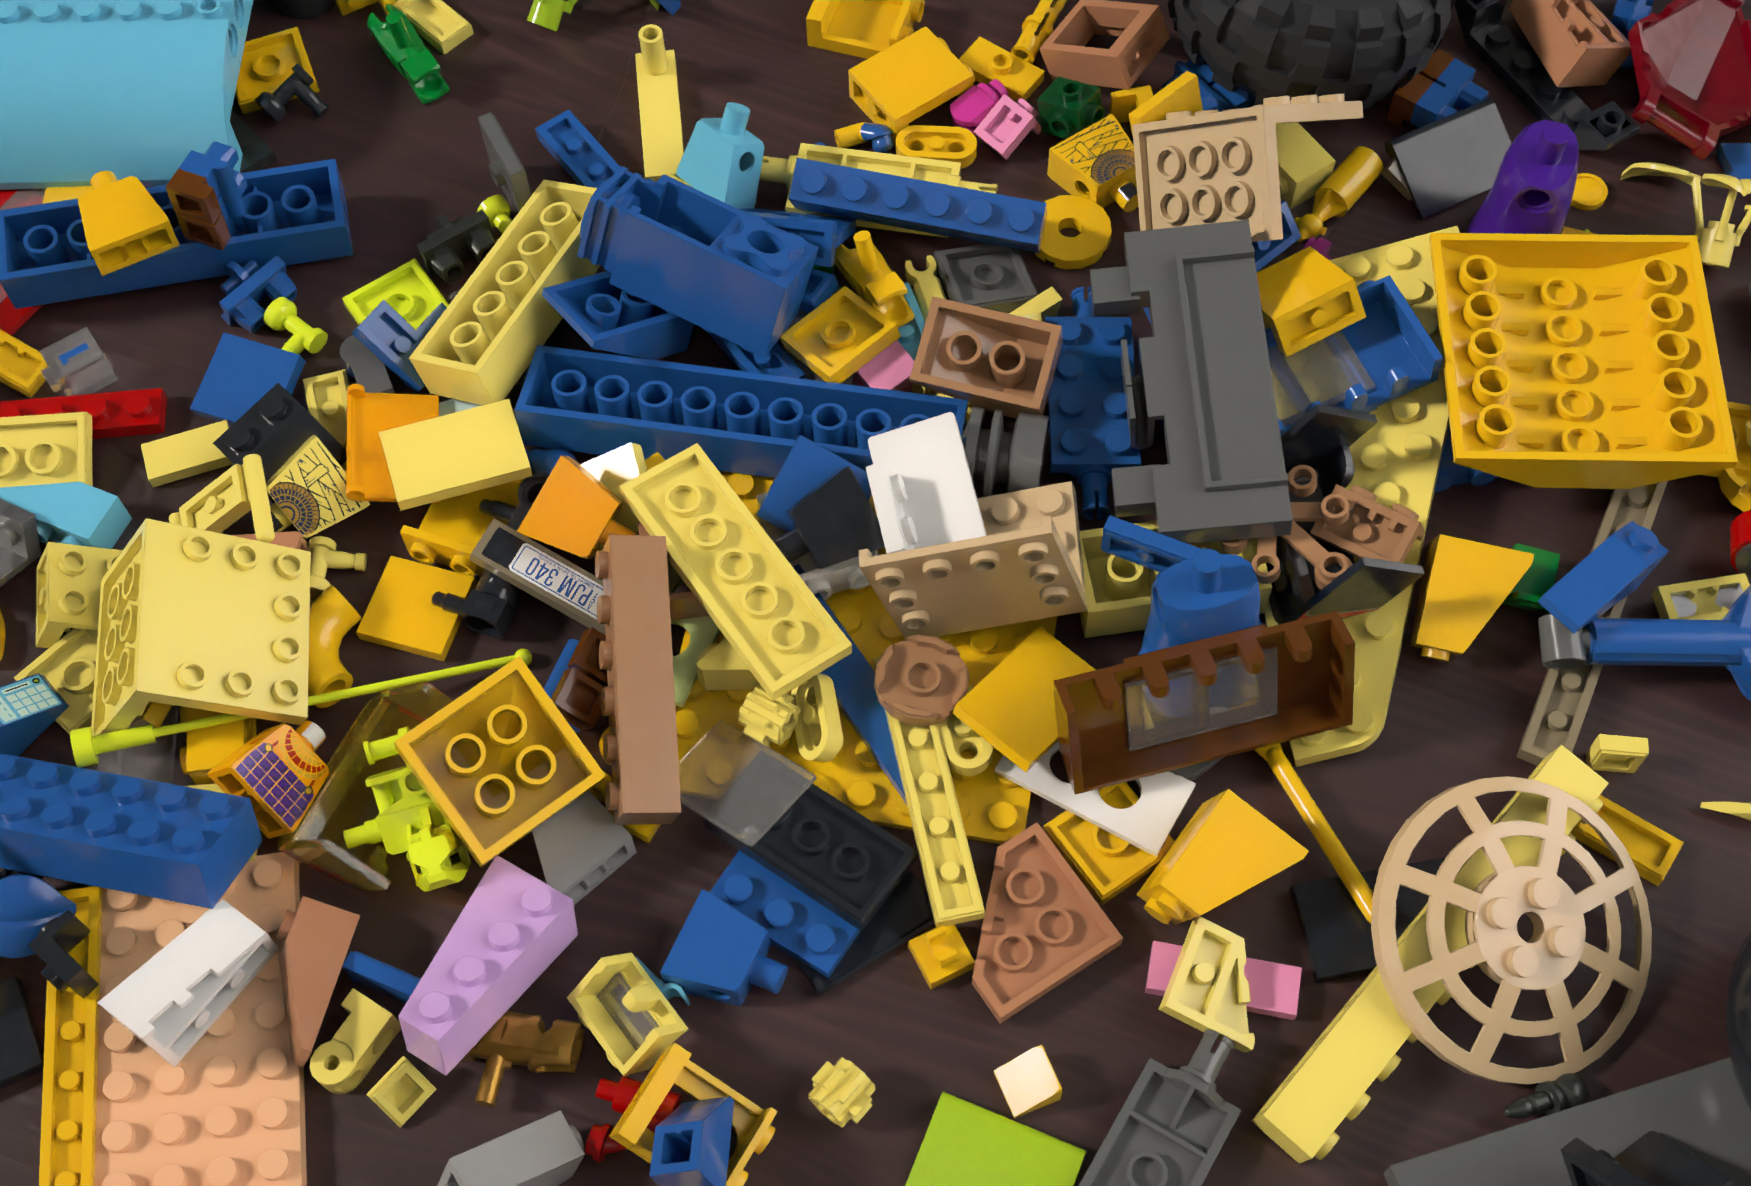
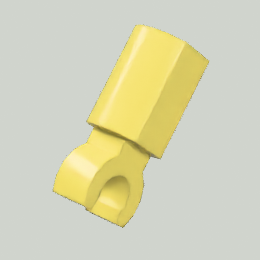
(925, 284)

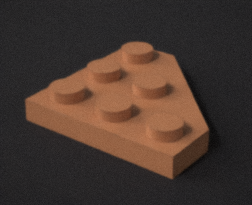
(1036, 925)

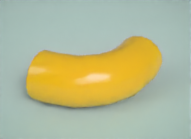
(328, 623)

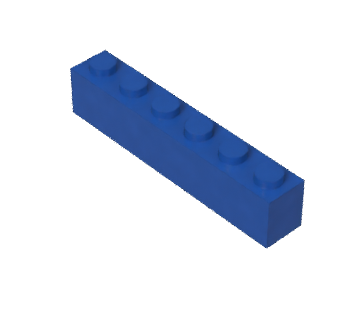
(918, 205)

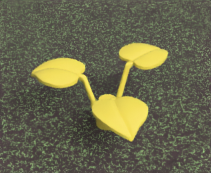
(1718, 239)

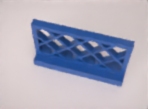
(819, 230)

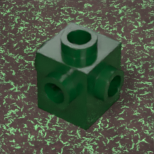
(1069, 107)

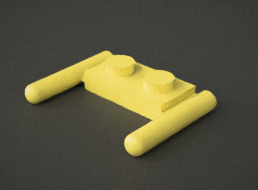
(229, 499)

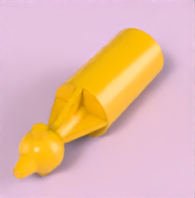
(1341, 191)

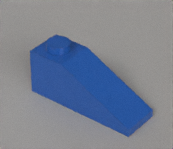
(1604, 576)

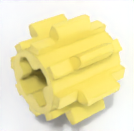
(768, 719)
(842, 1092)

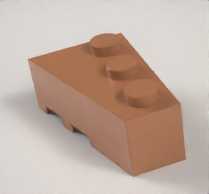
(1572, 40)

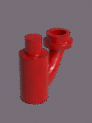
(621, 1094)

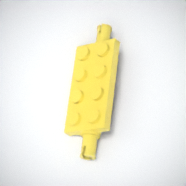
(931, 170)

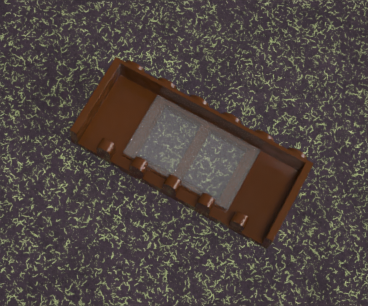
(1205, 700)

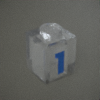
(77, 365)

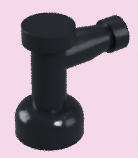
(297, 85)

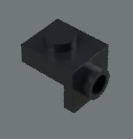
(53, 947)

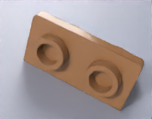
(1371, 527)

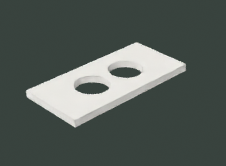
(1142, 825)

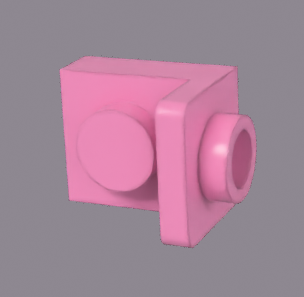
(1008, 125)

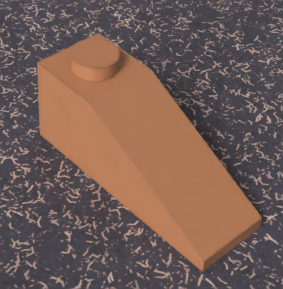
(310, 966)

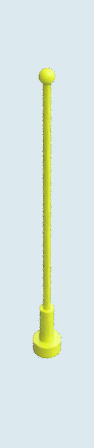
(87, 745)

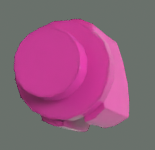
(976, 103)

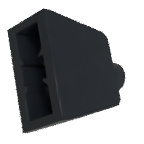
(831, 523)

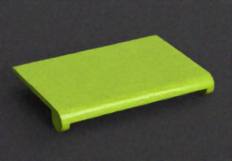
(986, 1149)

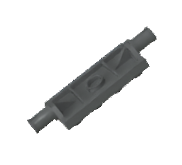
(1168, 1124)

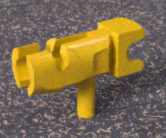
(873, 279)

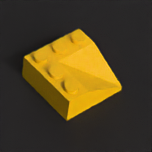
(499, 761)

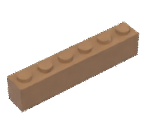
(639, 681)

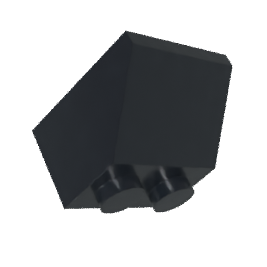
(275, 431)

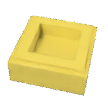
(1617, 753)

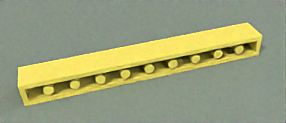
(1368, 1030)

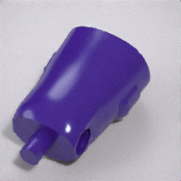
(1532, 183)

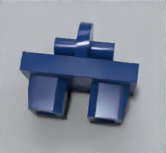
(251, 285)

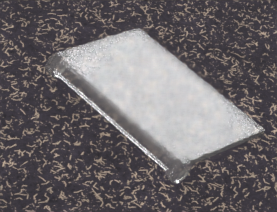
(739, 782)

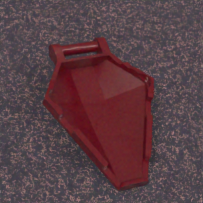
(1694, 71)

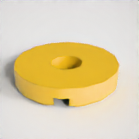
(1082, 215)

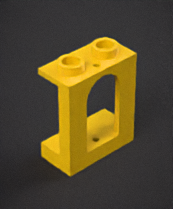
(674, 1067)

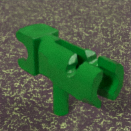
(408, 54)

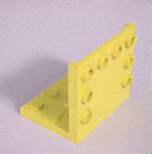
(202, 627)

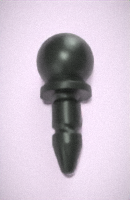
(1550, 1097)

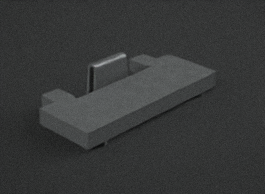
(1205, 380)
(1693, 1109)

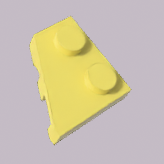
(1210, 984)

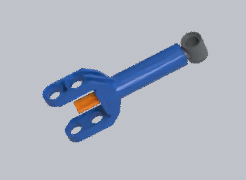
(1655, 642)

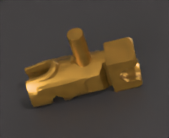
(525, 1042)

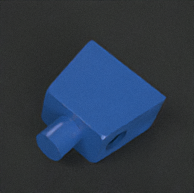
(722, 954)

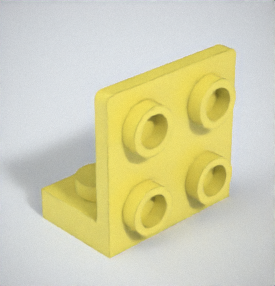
(69, 589)

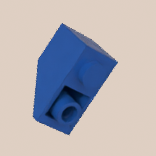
(693, 1144)

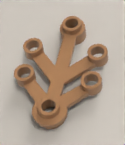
(1300, 539)

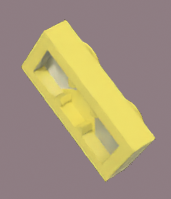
(1699, 599)

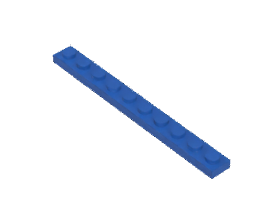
(590, 166)

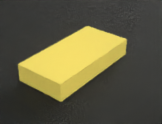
(436, 23)
(184, 454)

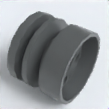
(1005, 456)

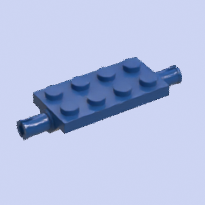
(1089, 403)

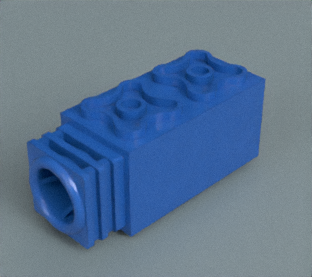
(697, 257)

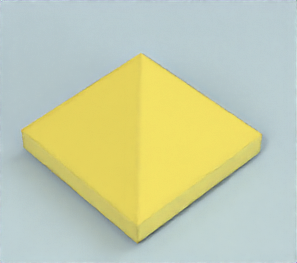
(401, 1091)

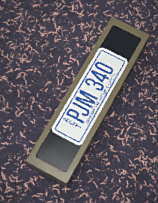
(540, 573)

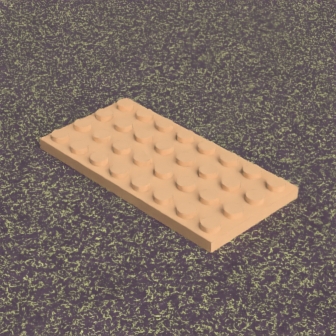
(235, 1098)

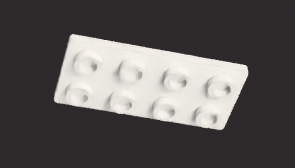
(923, 485)

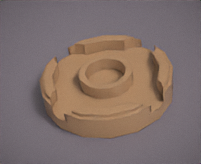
(923, 693)

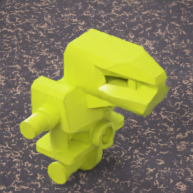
(409, 823)

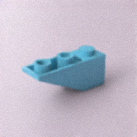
(72, 512)

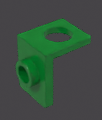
(1535, 581)

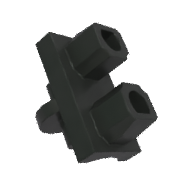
(454, 243)

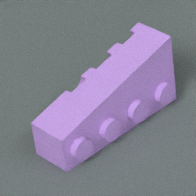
(486, 963)

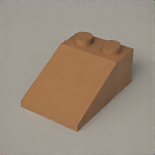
(987, 357)

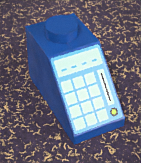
(27, 711)

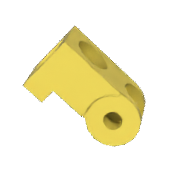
(355, 1046)

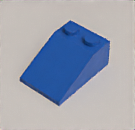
(617, 321)

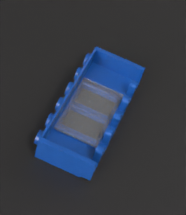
(1359, 364)

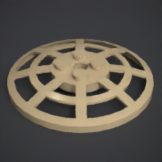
(1493, 934)

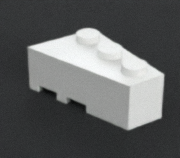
(191, 981)

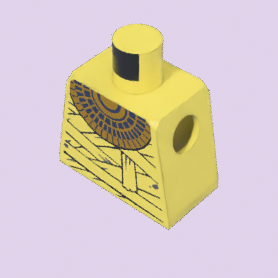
(310, 491)

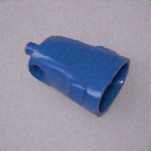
(1201, 600)

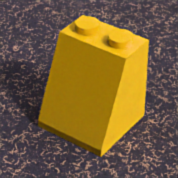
(1217, 858)

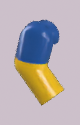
(865, 132)

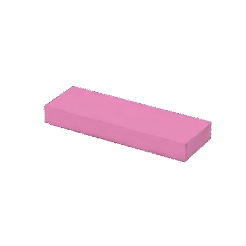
(1271, 985)

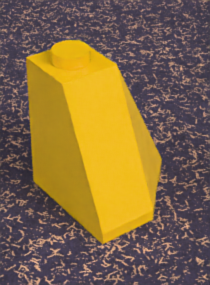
(1461, 592)

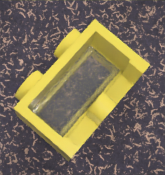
(626, 1013)

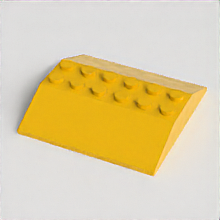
(1580, 358)

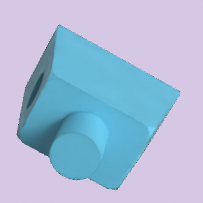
(724, 158)

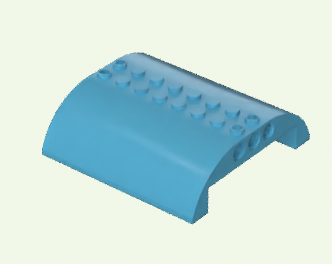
(115, 87)

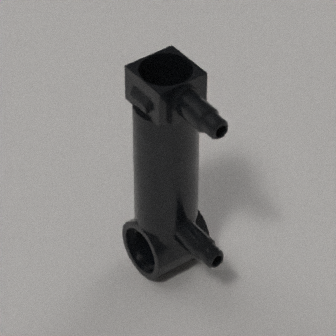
(494, 600)

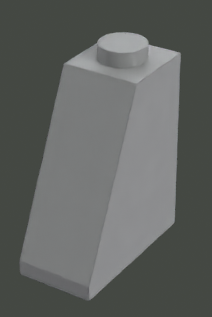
(581, 847)
(532, 1155)

